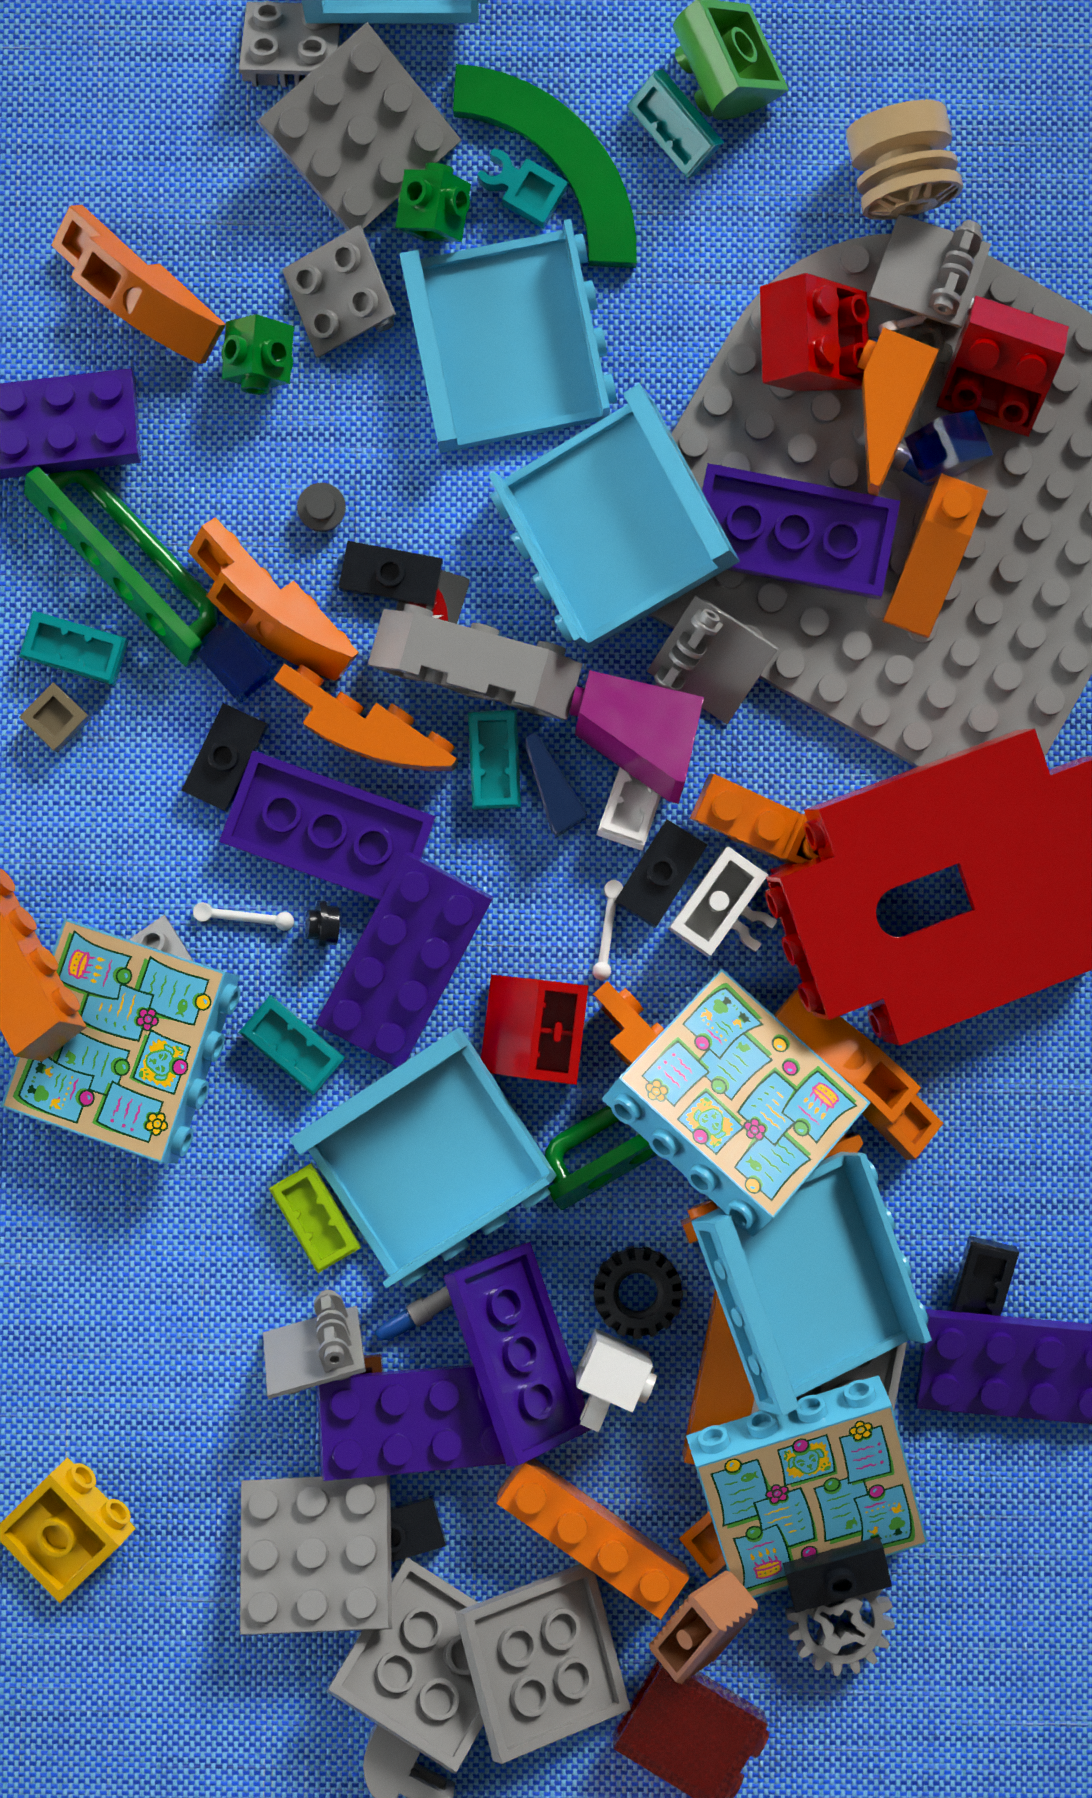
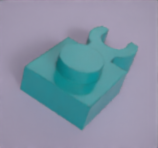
(529, 190)

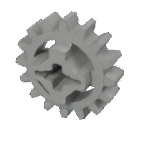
(830, 1638)

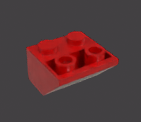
(812, 334)
(1003, 365)
(534, 1028)

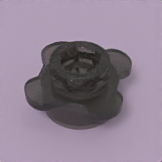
(930, 333)

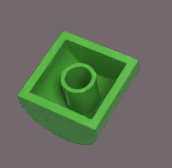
(728, 58)

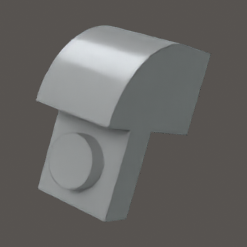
(393, 1770)

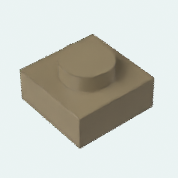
(55, 717)

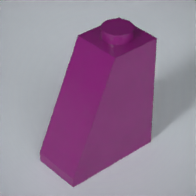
(639, 728)

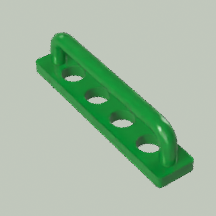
(182, 640)
(573, 1187)

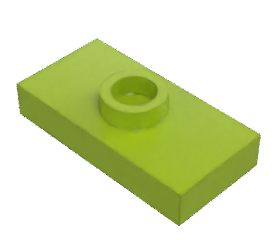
(315, 1217)

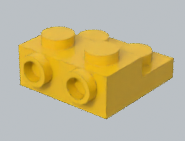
(65, 1528)

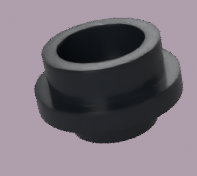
(323, 925)

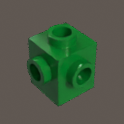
(433, 203)
(257, 353)

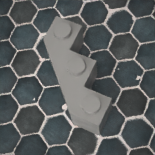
(475, 661)

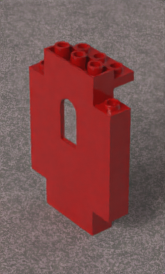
(1023, 863)

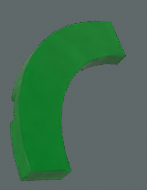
(567, 144)

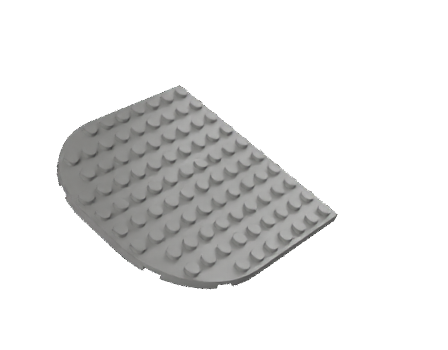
(1019, 610)

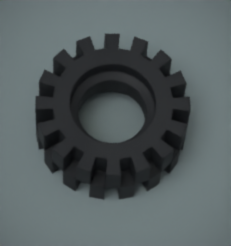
(641, 1322)

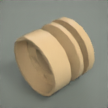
(904, 159)

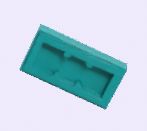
(675, 123)
(74, 648)
(494, 760)
(292, 1045)

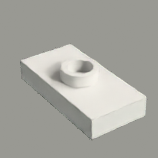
(629, 811)

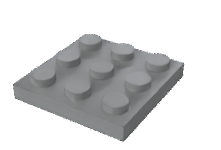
(358, 128)
(315, 1555)
(542, 1662)
(416, 1673)

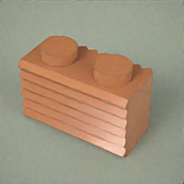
(703, 1626)

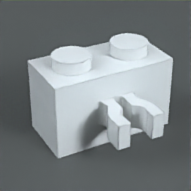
(719, 903)
(614, 1375)

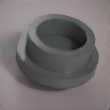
(321, 507)

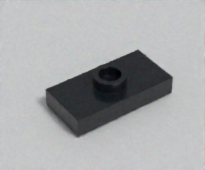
(391, 574)
(224, 757)
(660, 873)
(983, 1277)
(415, 1528)
(837, 1574)

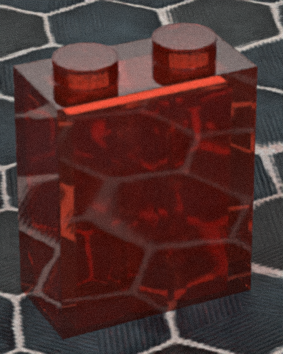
(691, 1733)

